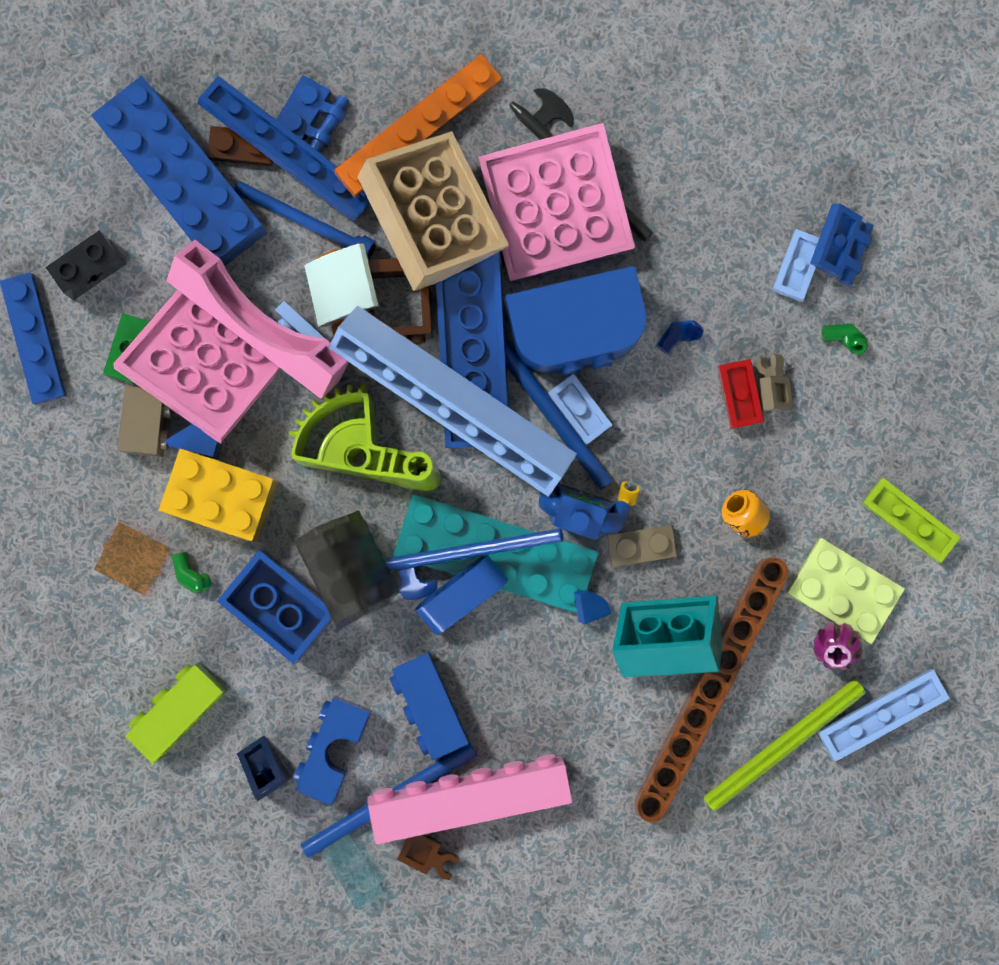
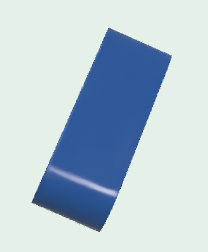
(461, 594)

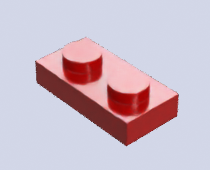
(740, 394)

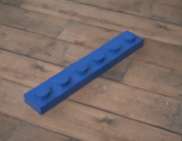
(280, 146)

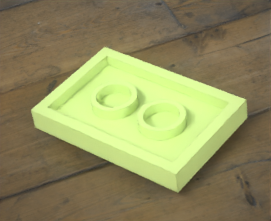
(845, 590)

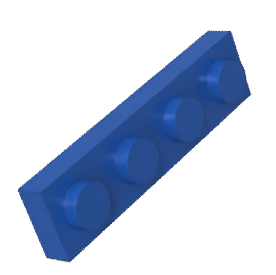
(32, 338)

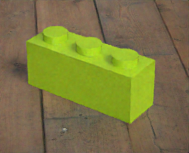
(175, 712)

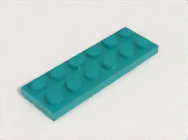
(539, 572)

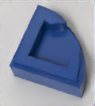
(590, 606)

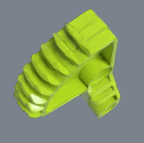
(358, 437)

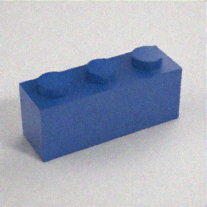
(429, 706)

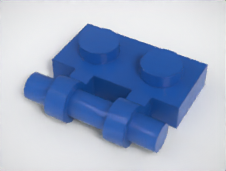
(304, 107)
(839, 236)

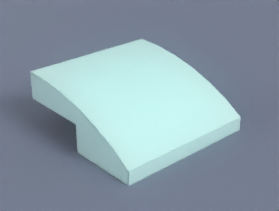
(340, 284)

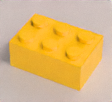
(218, 495)

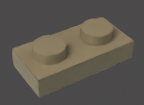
(641, 546)

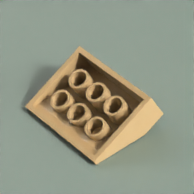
(431, 209)

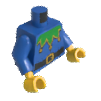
(586, 512)

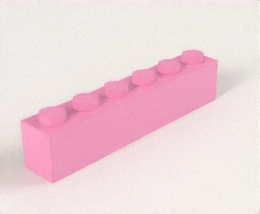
(468, 799)

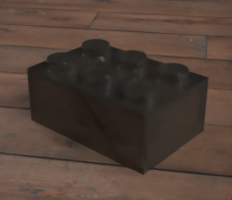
(348, 569)

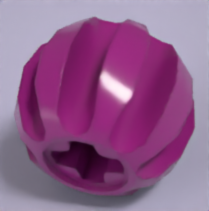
(838, 646)

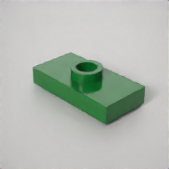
(126, 332)

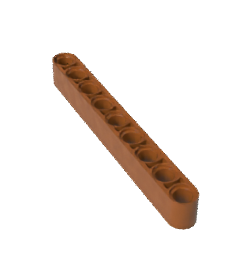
(710, 705)

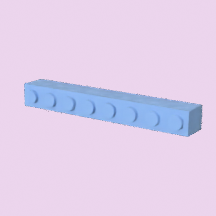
(452, 400)

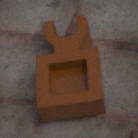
(422, 853)

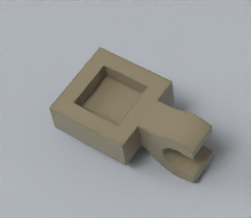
(774, 386)

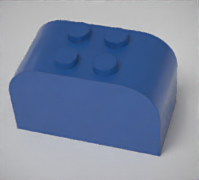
(577, 322)

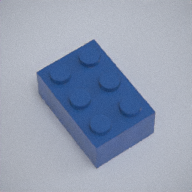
(277, 606)

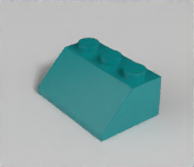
(668, 637)

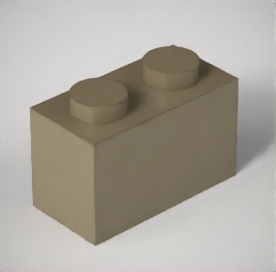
(143, 423)

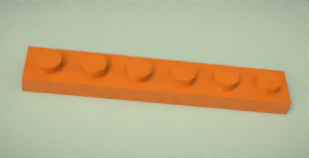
(424, 118)

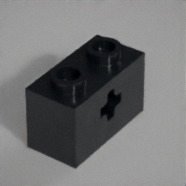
(85, 265)

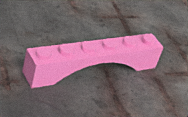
(208, 284)

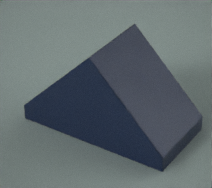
(263, 768)

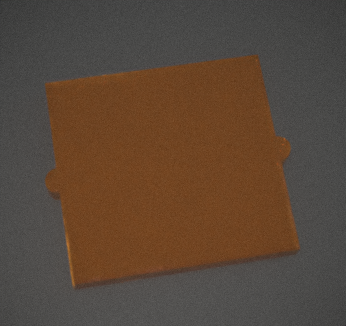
(131, 558)

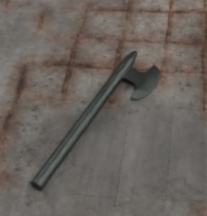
(537, 122)

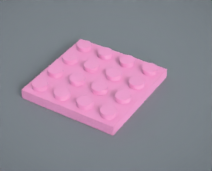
(557, 202)
(197, 367)

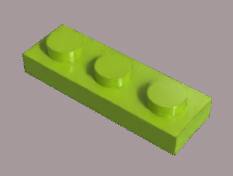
(910, 520)

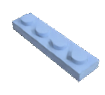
(883, 715)

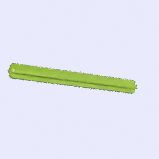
(784, 745)

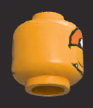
(745, 513)

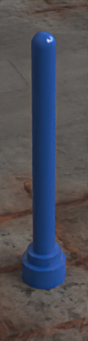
(304, 219)

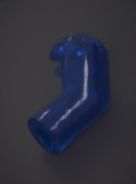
(679, 332)

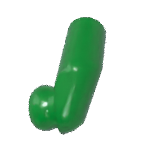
(848, 335)
(188, 578)

